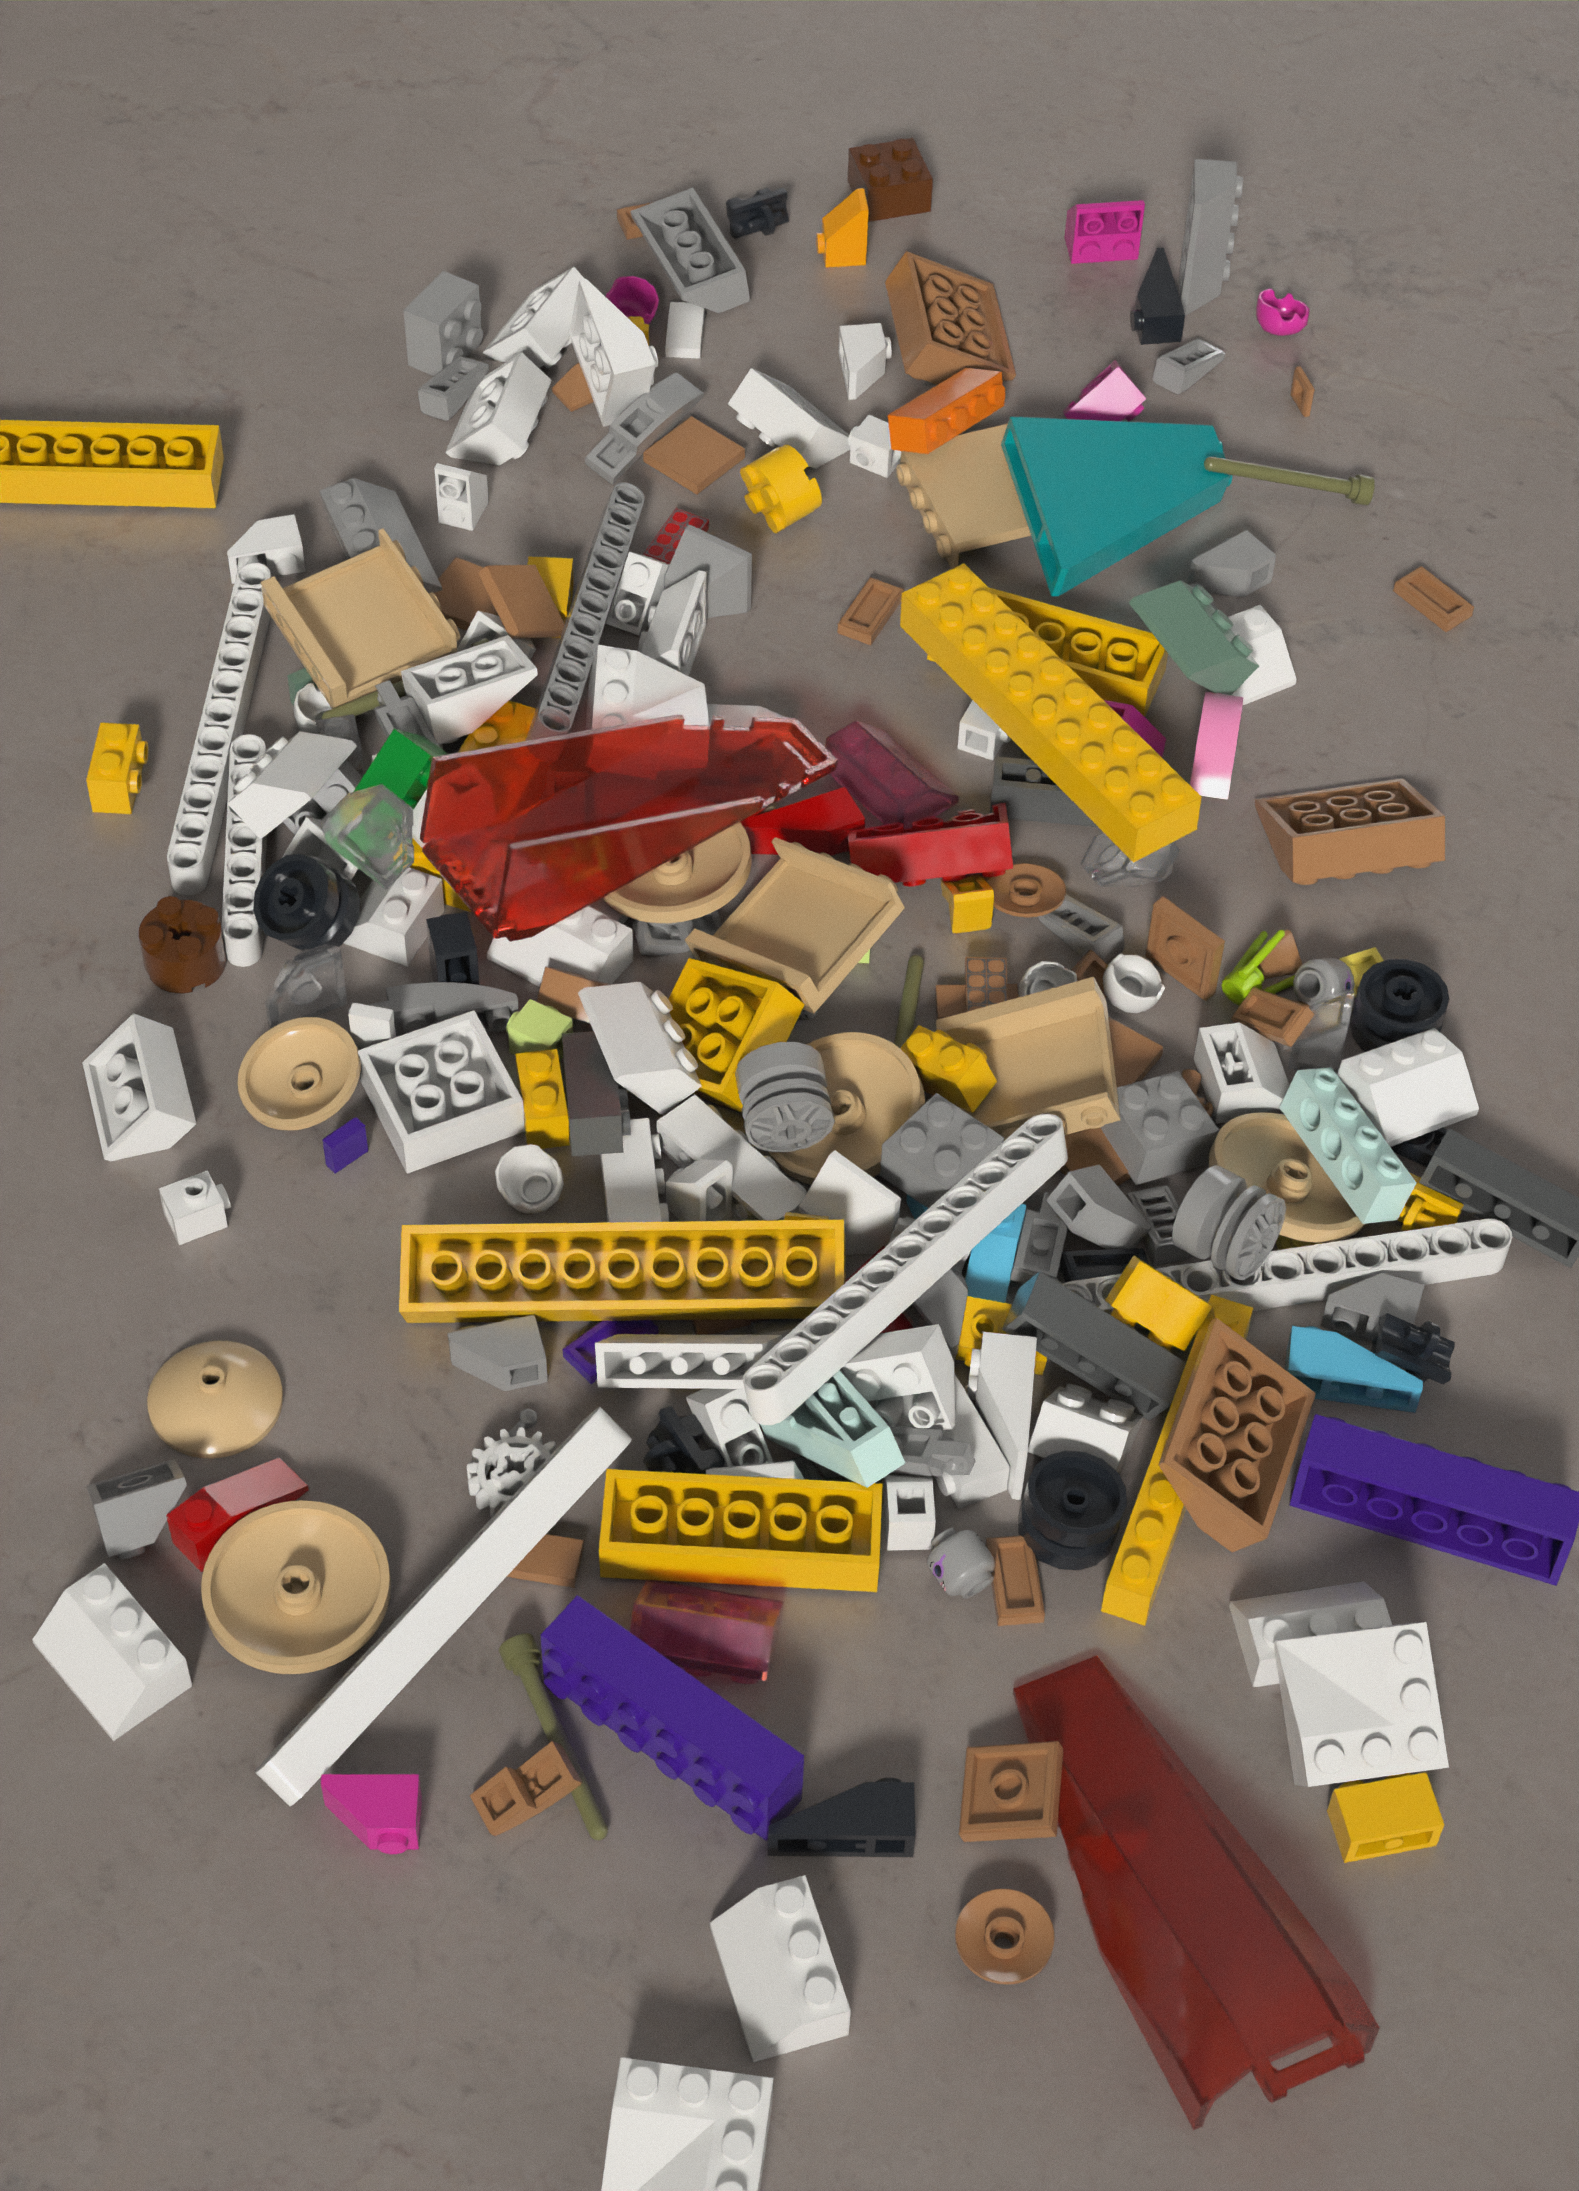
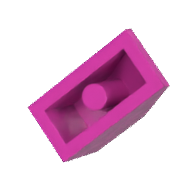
(377, 1808)

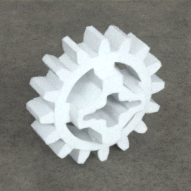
(514, 1464)

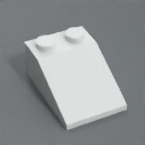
(467, 686)
(1002, 1392)

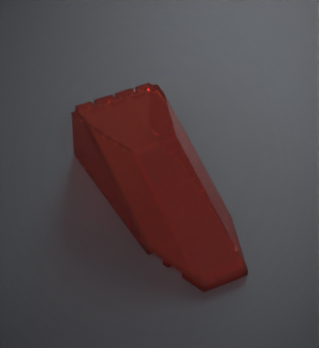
(585, 813)

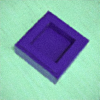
(345, 1145)

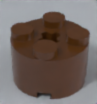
(182, 945)

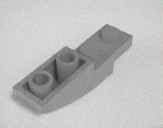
(641, 425)
(433, 1002)

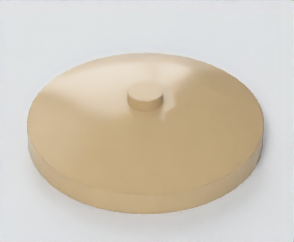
(691, 884)
(871, 1097)
(1274, 1157)
(296, 1587)

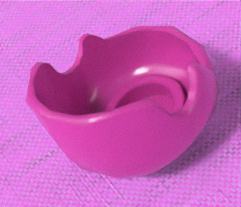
(634, 297)
(1282, 315)

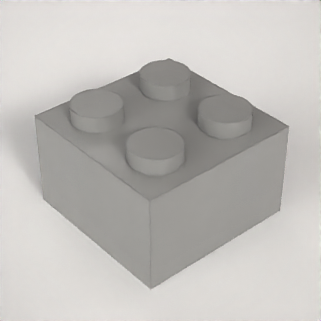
(442, 323)
(1160, 1128)
(935, 1150)

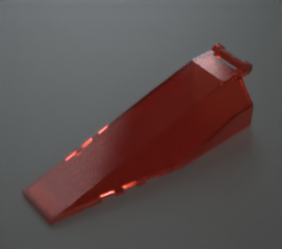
(1185, 1908)

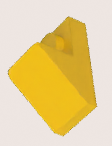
(969, 903)

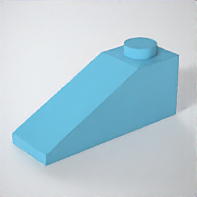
(994, 1259)
(1348, 1372)

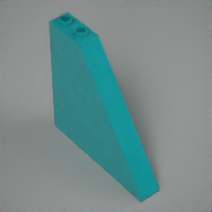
(1106, 487)

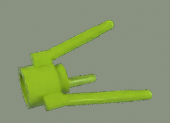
(1247, 975)

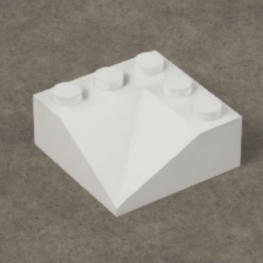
(610, 353)
(637, 688)
(441, 1091)
(1360, 1704)
(686, 2129)

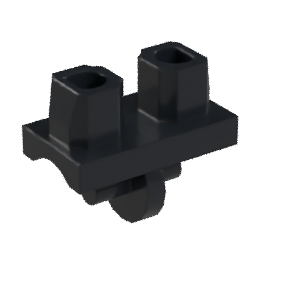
(757, 213)
(1414, 1348)
(675, 1446)

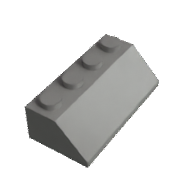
(1208, 231)
(693, 251)
(360, 510)

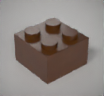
(892, 178)

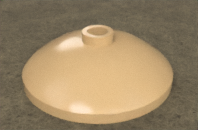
(289, 1061)
(220, 1416)

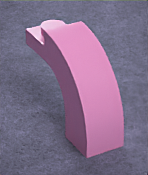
(1216, 744)

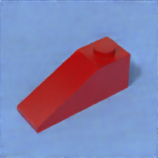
(815, 823)
(215, 1508)

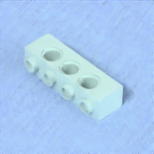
(1347, 1145)

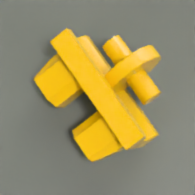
(1428, 1208)

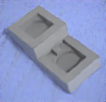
(670, 937)

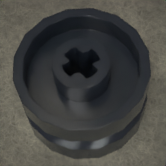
(306, 903)
(1397, 1002)
(1072, 1510)

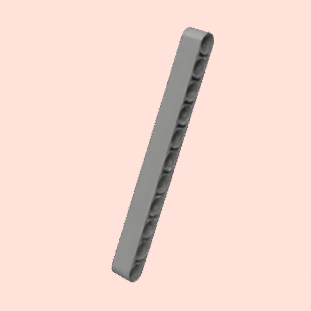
(587, 614)

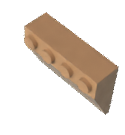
(946, 321)
(1352, 830)
(1235, 1438)

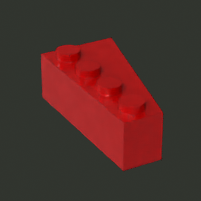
(936, 848)

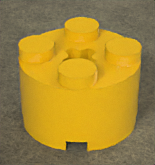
(780, 487)

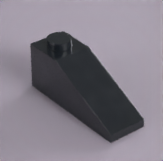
(1158, 309)
(859, 1822)

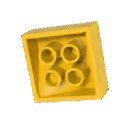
(727, 1018)

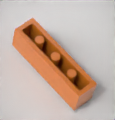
(946, 410)

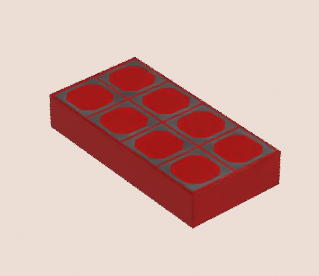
(668, 538)

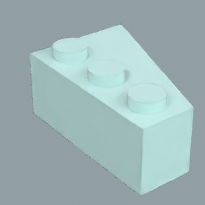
(840, 1433)

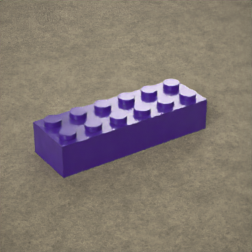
(1437, 1499)
(671, 1718)

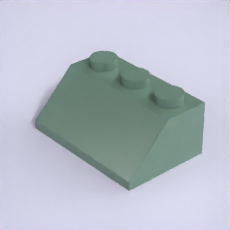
(1197, 636)

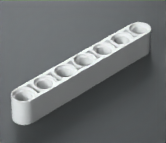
(243, 864)

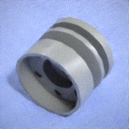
(784, 1097)
(1228, 1222)

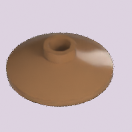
(1028, 890)
(1007, 1916)

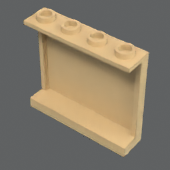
(965, 493)
(361, 622)
(803, 924)
(1047, 1057)

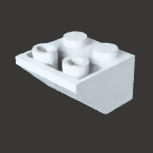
(1239, 1071)
(907, 1378)
(1083, 1424)

